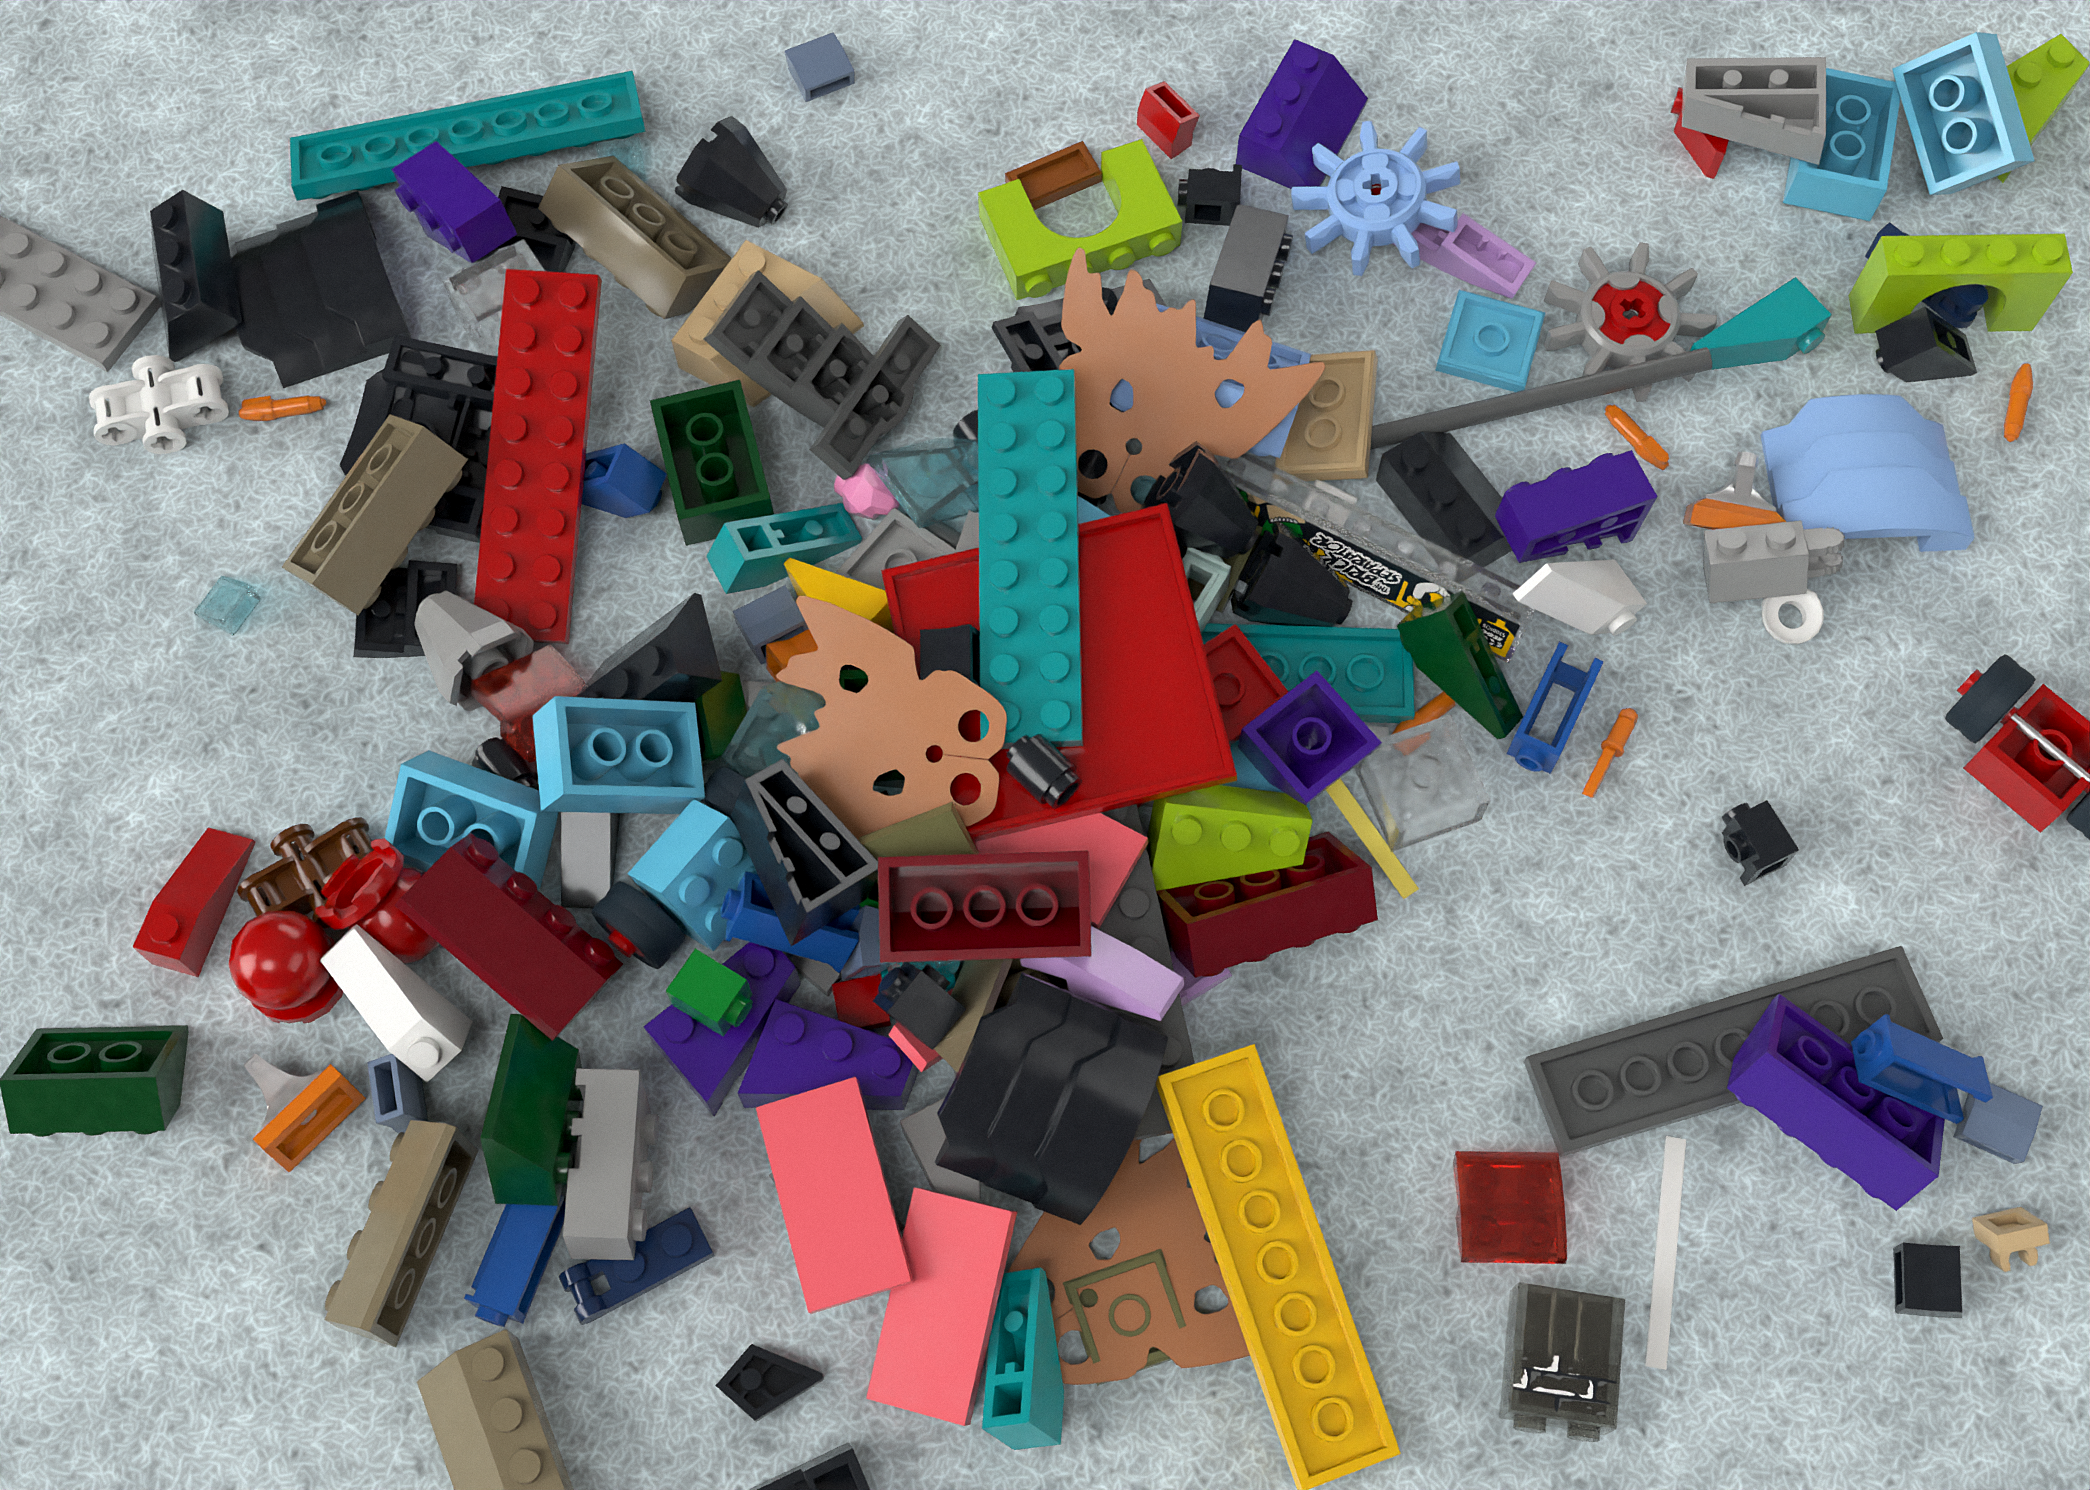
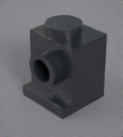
(1210, 195)
(1757, 840)

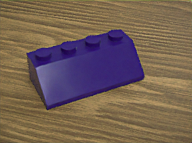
(1812, 1092)

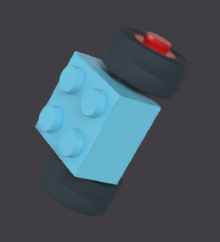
(684, 879)

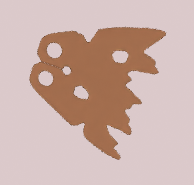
(1169, 381)
(886, 725)
(1151, 1213)

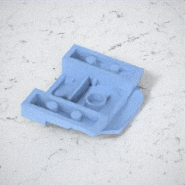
(1868, 471)

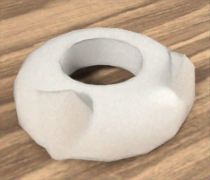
(1811, 612)

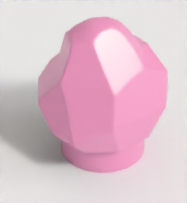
(865, 493)

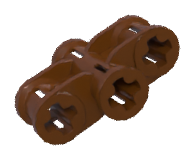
(298, 883)

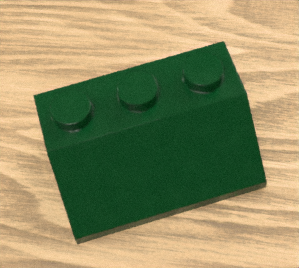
(96, 1080)
(531, 1116)

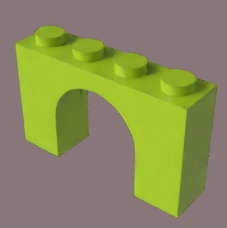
(1040, 258)
(2018, 271)

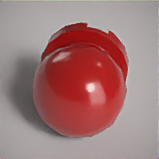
(366, 895)
(280, 967)

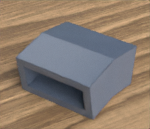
(820, 67)
(769, 620)
(866, 955)
(396, 1093)
(2001, 1125)

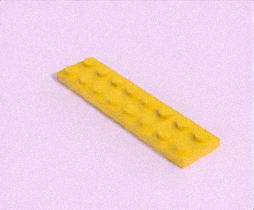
(1277, 1268)

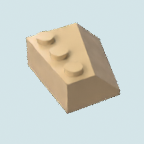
(707, 364)

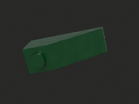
(1457, 657)

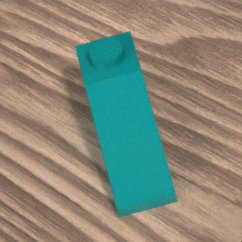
(1769, 329)
(754, 549)
(1024, 1366)

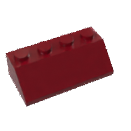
(984, 906)
(1269, 911)
(510, 934)

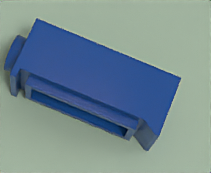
(1533, 753)
(754, 920)
(1918, 1069)
(516, 1261)

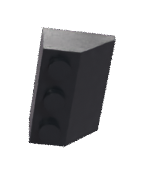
(193, 273)
(1444, 496)
(664, 662)

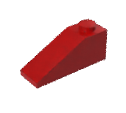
(193, 903)

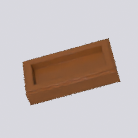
(1057, 175)

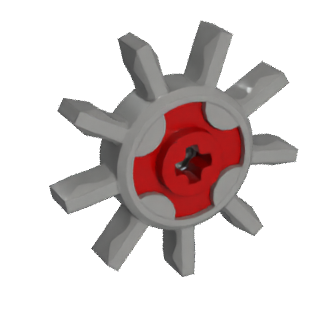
(1625, 315)

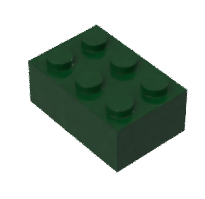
(711, 459)

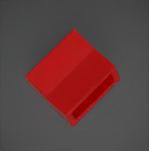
(1167, 119)

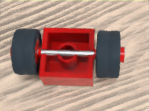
(2038, 754)

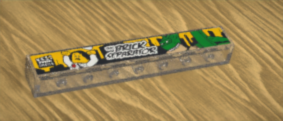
(1378, 554)

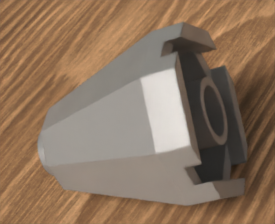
(465, 644)

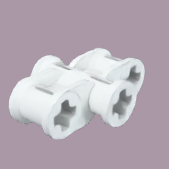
(158, 404)

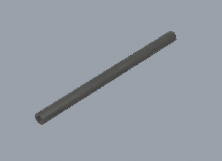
(1543, 397)

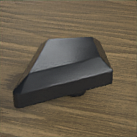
(766, 1381)

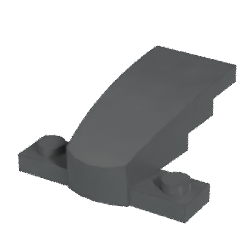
(823, 368)

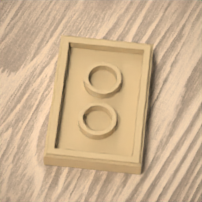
(1334, 421)

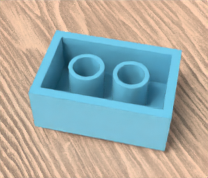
(1963, 114)
(1855, 149)
(617, 756)
(446, 800)

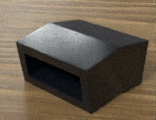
(951, 650)
(1927, 1280)

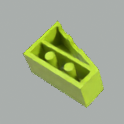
(2044, 83)
(1224, 835)

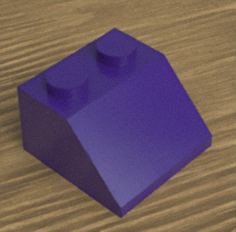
(1307, 740)

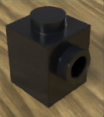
(919, 1002)

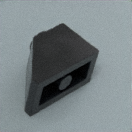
(1924, 348)

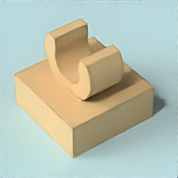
(2011, 1232)

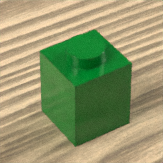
(710, 993)

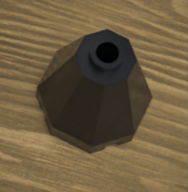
(732, 177)
(1204, 505)
(1290, 584)

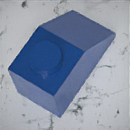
(621, 482)

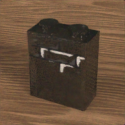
(1562, 1361)

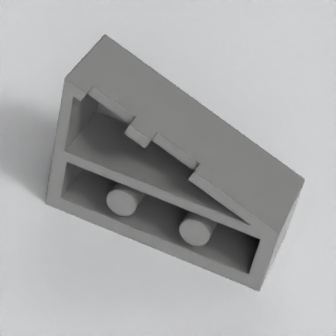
(1759, 102)
(609, 1166)

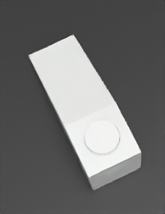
(1584, 595)
(397, 1003)

